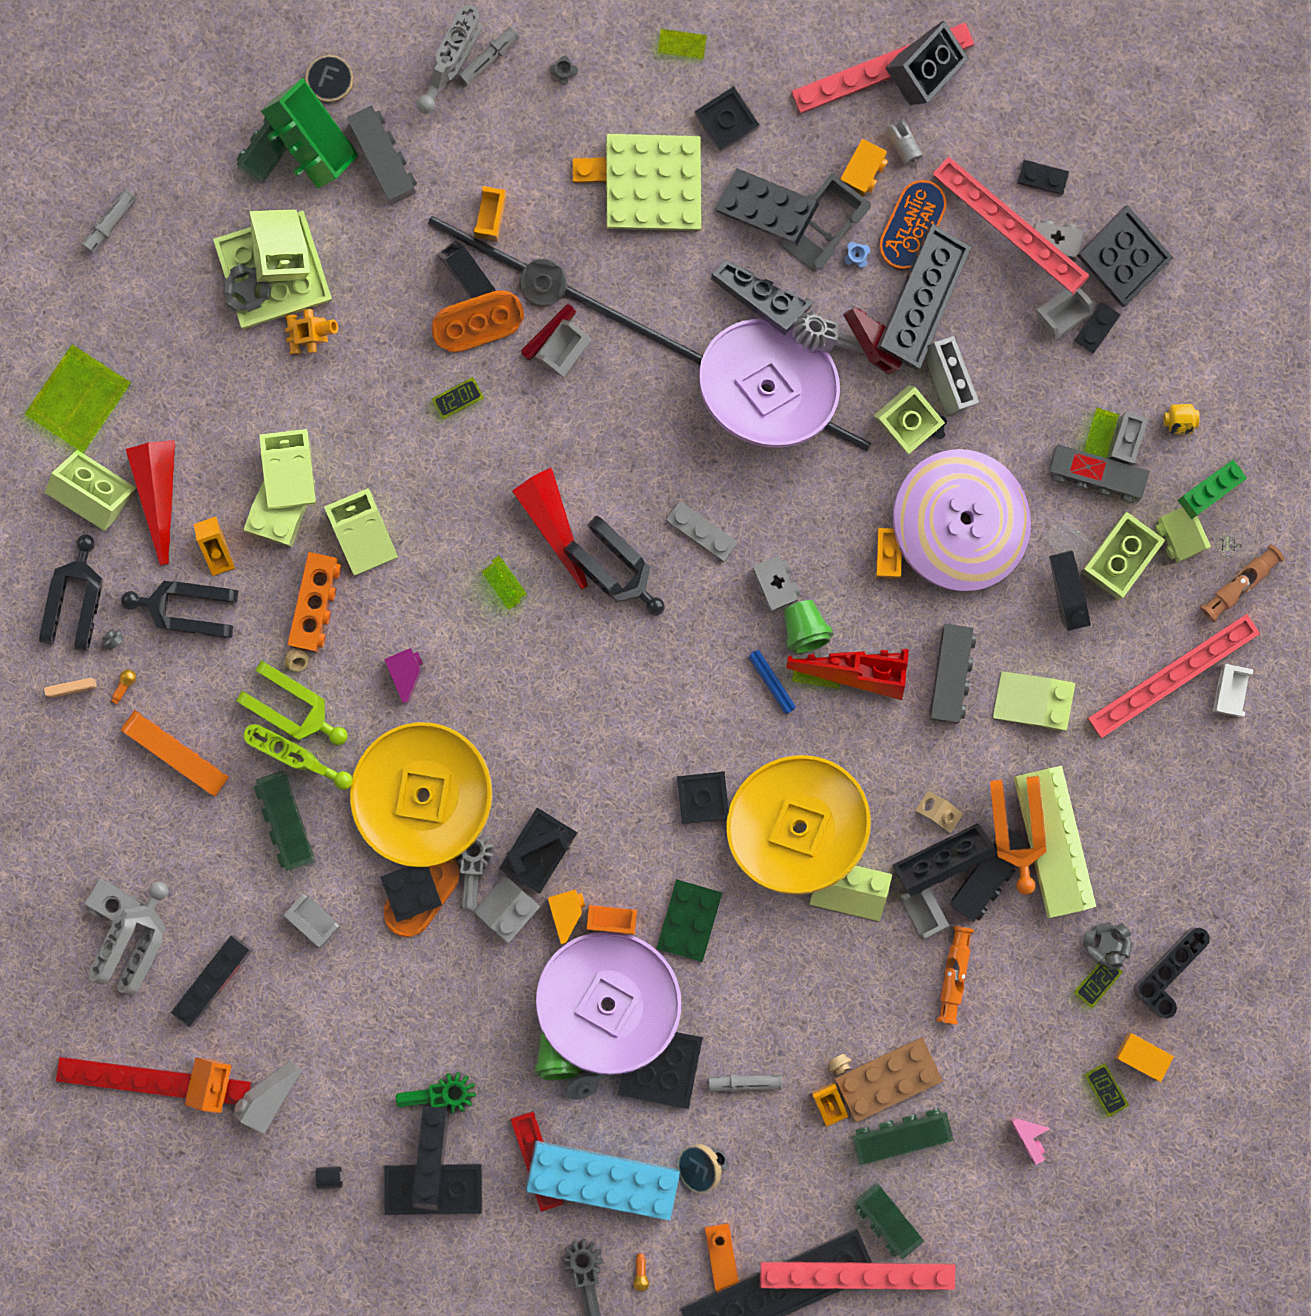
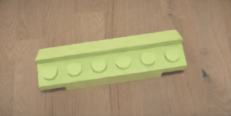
(1063, 867)

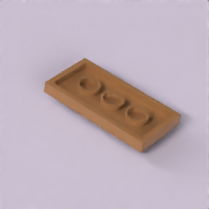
(888, 1079)

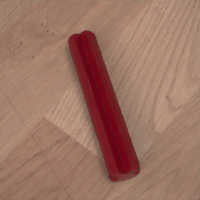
(541, 338)

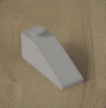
(264, 1100)

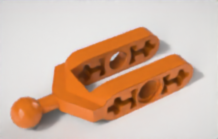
(1020, 857)

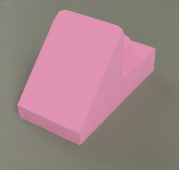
(1026, 1132)

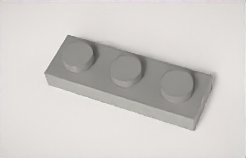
(702, 531)

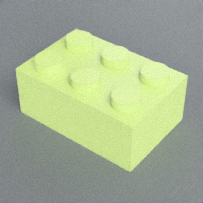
(1122, 556)

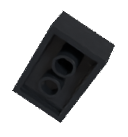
(927, 64)

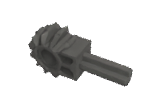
(585, 1276)

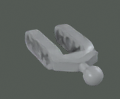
(444, 65)
(119, 937)

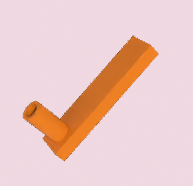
(721, 1255)

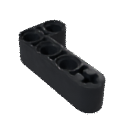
(1174, 968)

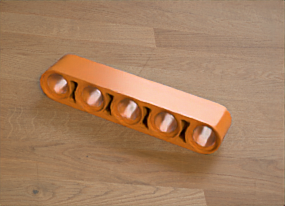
(174, 753)

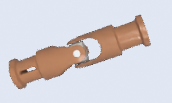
(1230, 593)

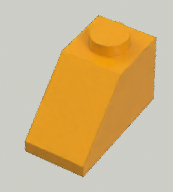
(213, 546)
(566, 912)

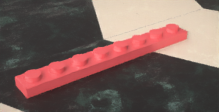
(858, 77)
(1011, 225)
(1173, 676)
(857, 1275)

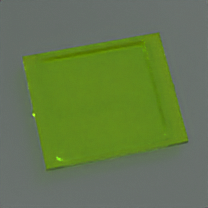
(77, 398)

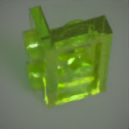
(504, 583)

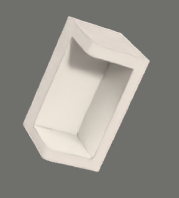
(1231, 690)

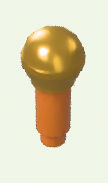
(127, 678)
(641, 1281)

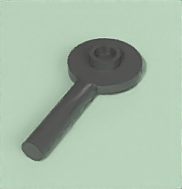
(583, 1085)

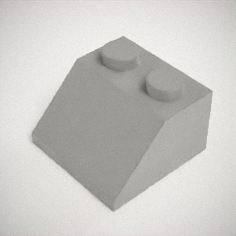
(507, 909)

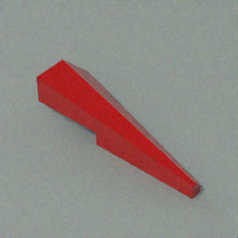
(153, 474)
(545, 507)
(875, 673)

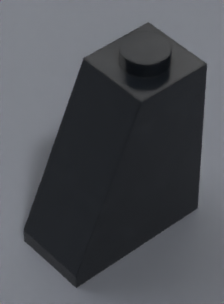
(465, 270)

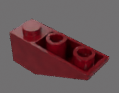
(868, 336)

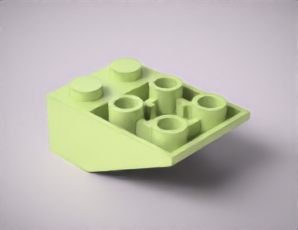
(278, 246)
(287, 469)
(361, 531)

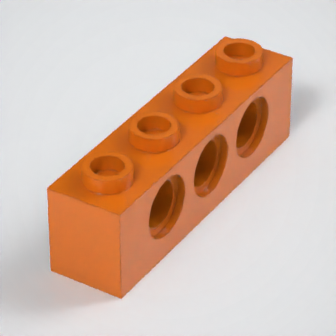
(315, 565)

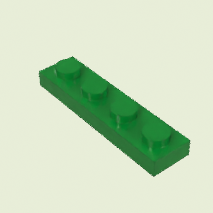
(1212, 489)

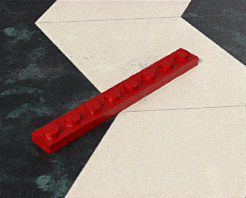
(137, 1079)

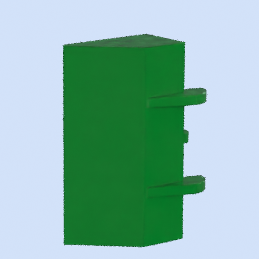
(309, 134)

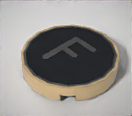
(330, 78)
(699, 1168)

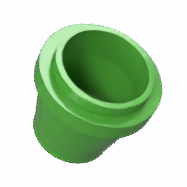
(805, 627)
(551, 1065)

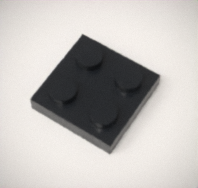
(727, 119)
(703, 797)
(411, 891)

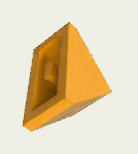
(829, 1104)

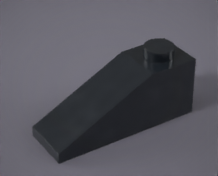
(1069, 591)

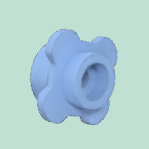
(854, 248)

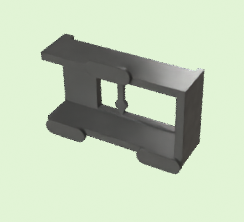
(808, 251)

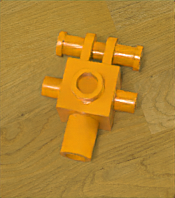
(308, 331)

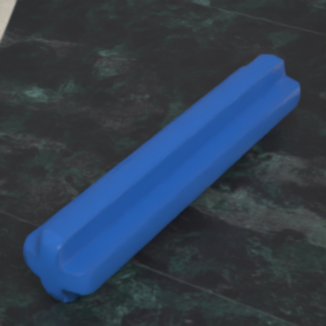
(772, 682)

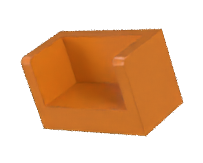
(611, 919)
(208, 1085)

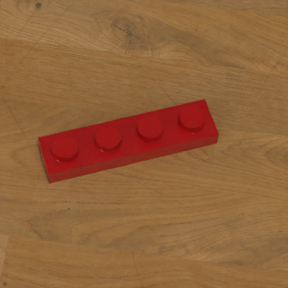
(527, 1132)

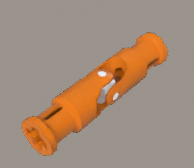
(953, 990)

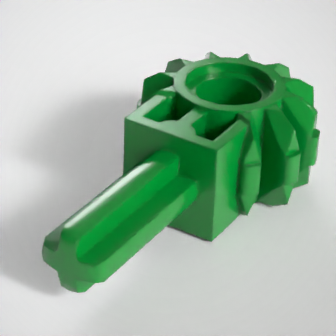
(439, 1094)

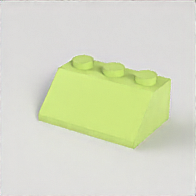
(89, 489)
(857, 894)

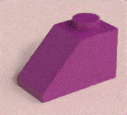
(405, 672)

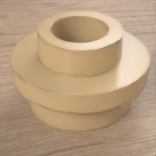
(298, 664)
(839, 1064)

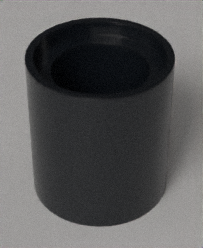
(328, 1177)

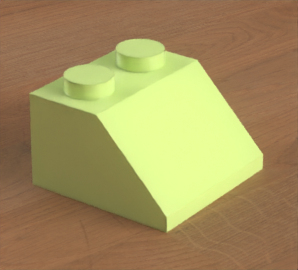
(909, 419)
(1183, 535)

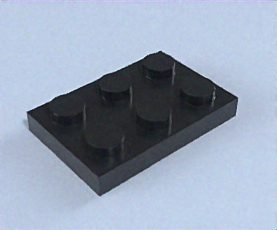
(544, 861)

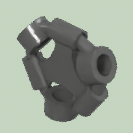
(245, 289)
(1109, 945)

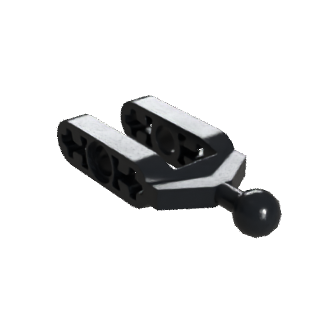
(78, 570)
(635, 587)
(158, 605)

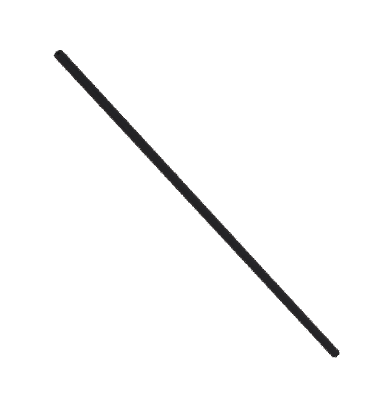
(614, 315)

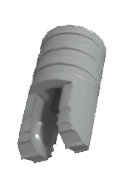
(905, 145)

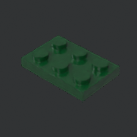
(689, 920)

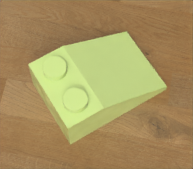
(274, 524)
(1034, 701)

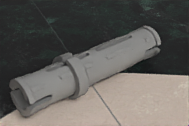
(490, 54)
(105, 225)
(741, 1083)

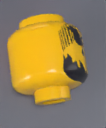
(1181, 419)

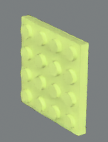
(653, 182)
(286, 296)

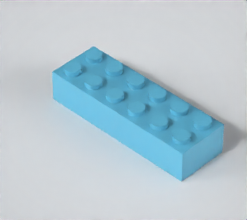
(602, 1180)

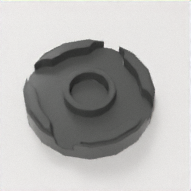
(543, 282)

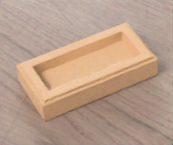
(70, 688)

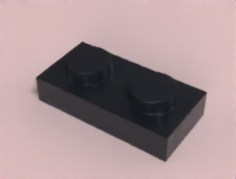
(1043, 177)
(1097, 327)

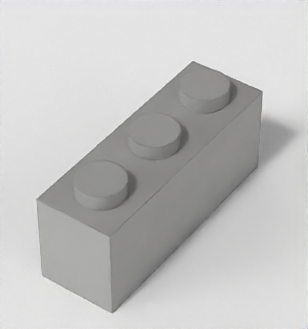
(950, 376)

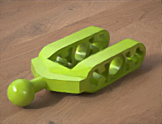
(313, 723)
(342, 779)

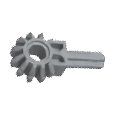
(821, 334)
(472, 868)

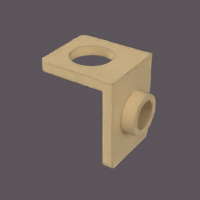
(942, 812)

